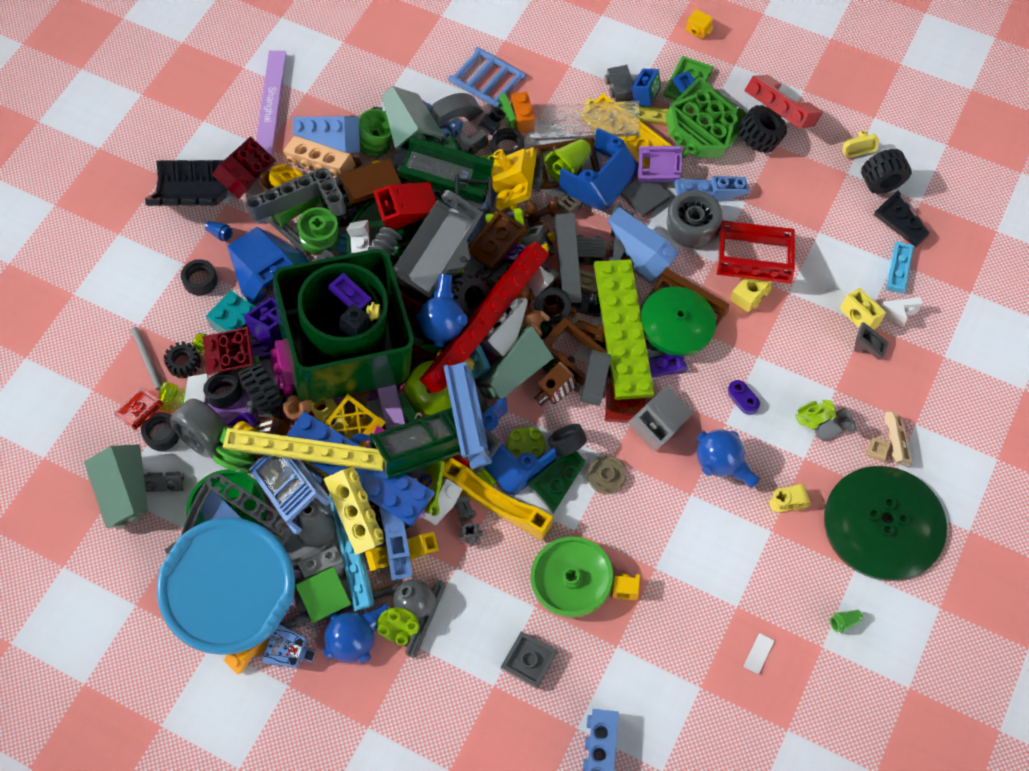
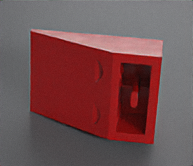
(404, 203)

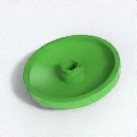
(572, 577)

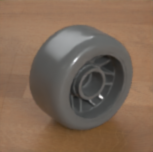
(694, 218)
(198, 426)

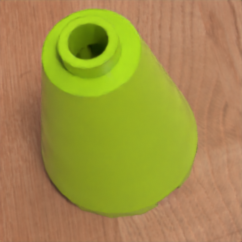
(567, 157)

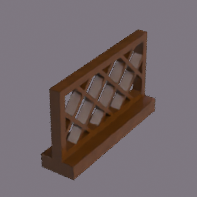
(674, 280)

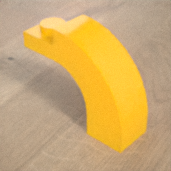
(418, 547)

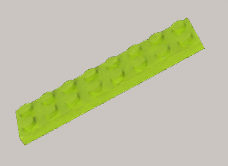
(623, 330)

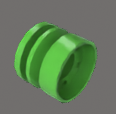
(374, 133)
(231, 459)

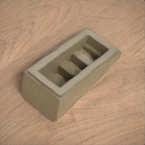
(563, 208)

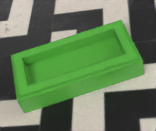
(506, 107)

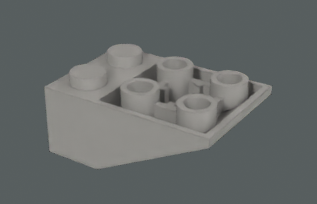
(506, 329)
(660, 418)

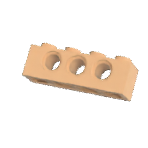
(317, 156)

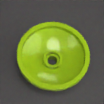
(419, 396)

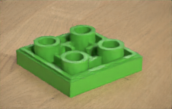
(323, 594)

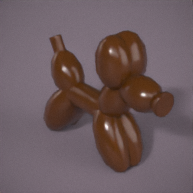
(534, 216)

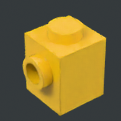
(699, 24)

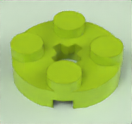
(814, 414)

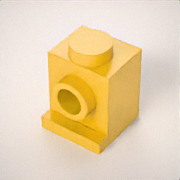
(626, 587)

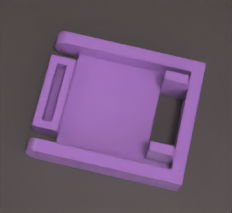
(664, 163)

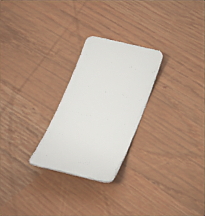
(758, 653)

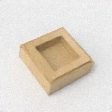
(878, 449)

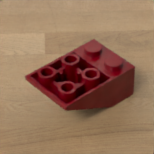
(244, 167)
(228, 351)

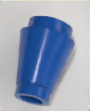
(219, 230)

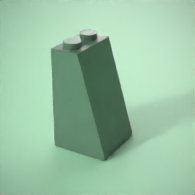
(409, 118)
(516, 366)
(118, 484)

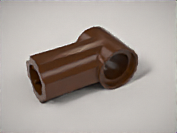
(596, 333)

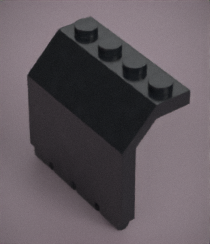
(187, 184)

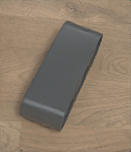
(595, 378)

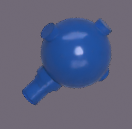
(442, 317)
(723, 455)
(351, 635)

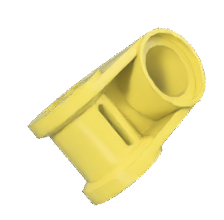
(790, 499)

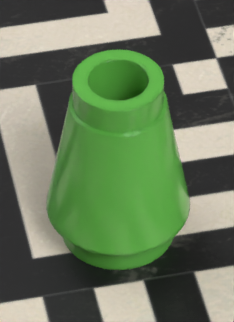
(845, 620)

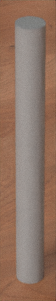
(146, 358)

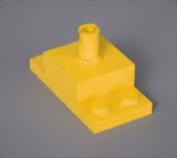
(513, 176)

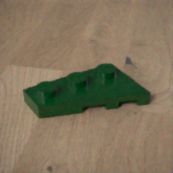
(556, 479)

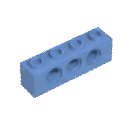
(607, 721)

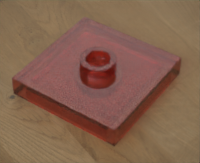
(138, 408)
(623, 409)

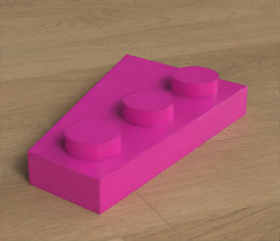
(281, 369)

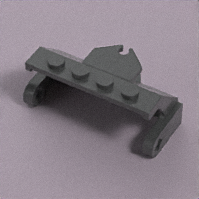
(438, 245)

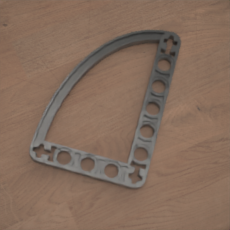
(239, 503)

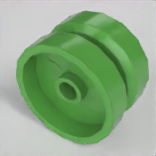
(318, 230)

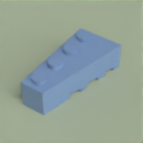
(332, 131)

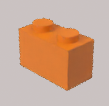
(523, 112)

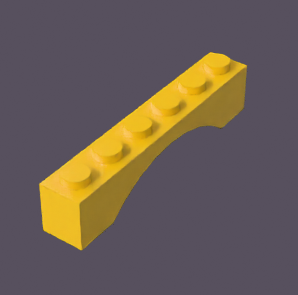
(520, 514)

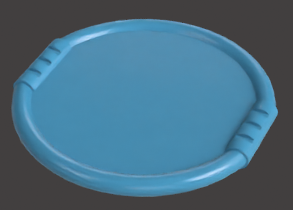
(225, 586)

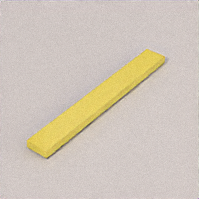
(304, 449)

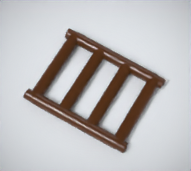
(554, 146)

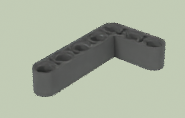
(296, 192)
(568, 255)

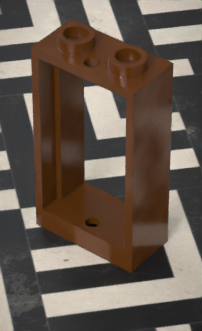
(566, 325)

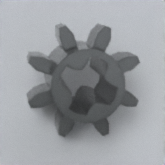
(470, 539)

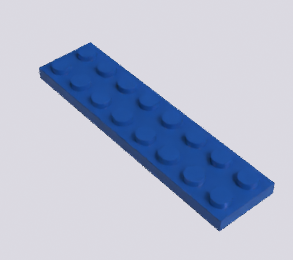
(398, 496)

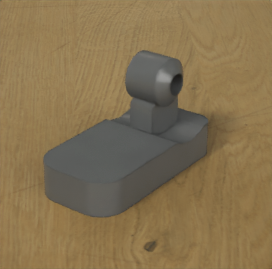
(835, 426)

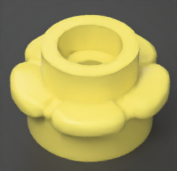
(374, 311)

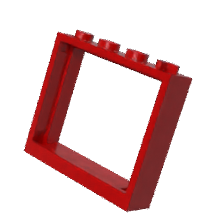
(756, 268)

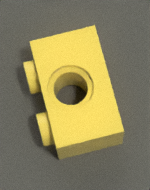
(748, 299)
(862, 308)

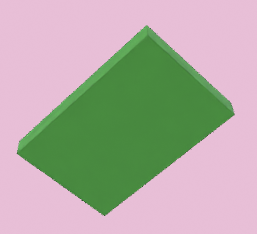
(695, 69)

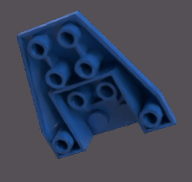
(256, 260)

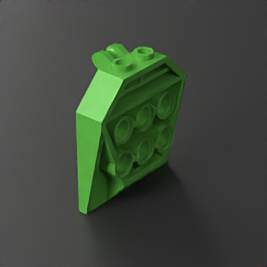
(704, 121)

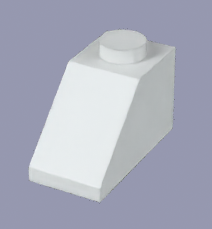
(447, 498)

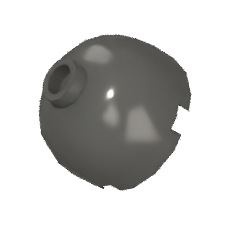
(415, 597)

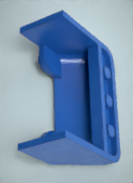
(604, 187)
(510, 472)

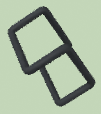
(457, 179)

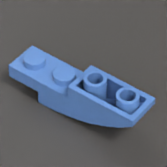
(718, 186)
(396, 546)

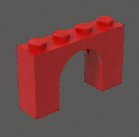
(766, 90)

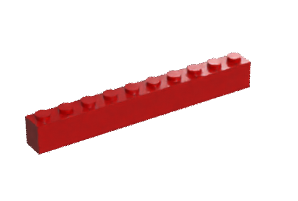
(486, 315)

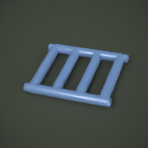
(505, 67)

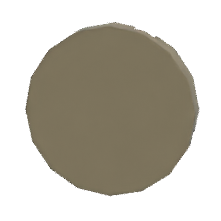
(606, 475)

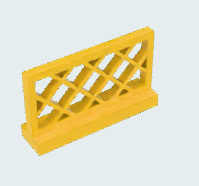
(377, 421)

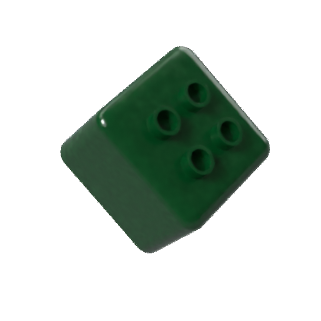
(322, 356)

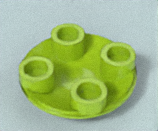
(526, 440)
(398, 625)

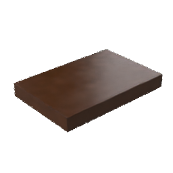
(364, 180)
(496, 240)

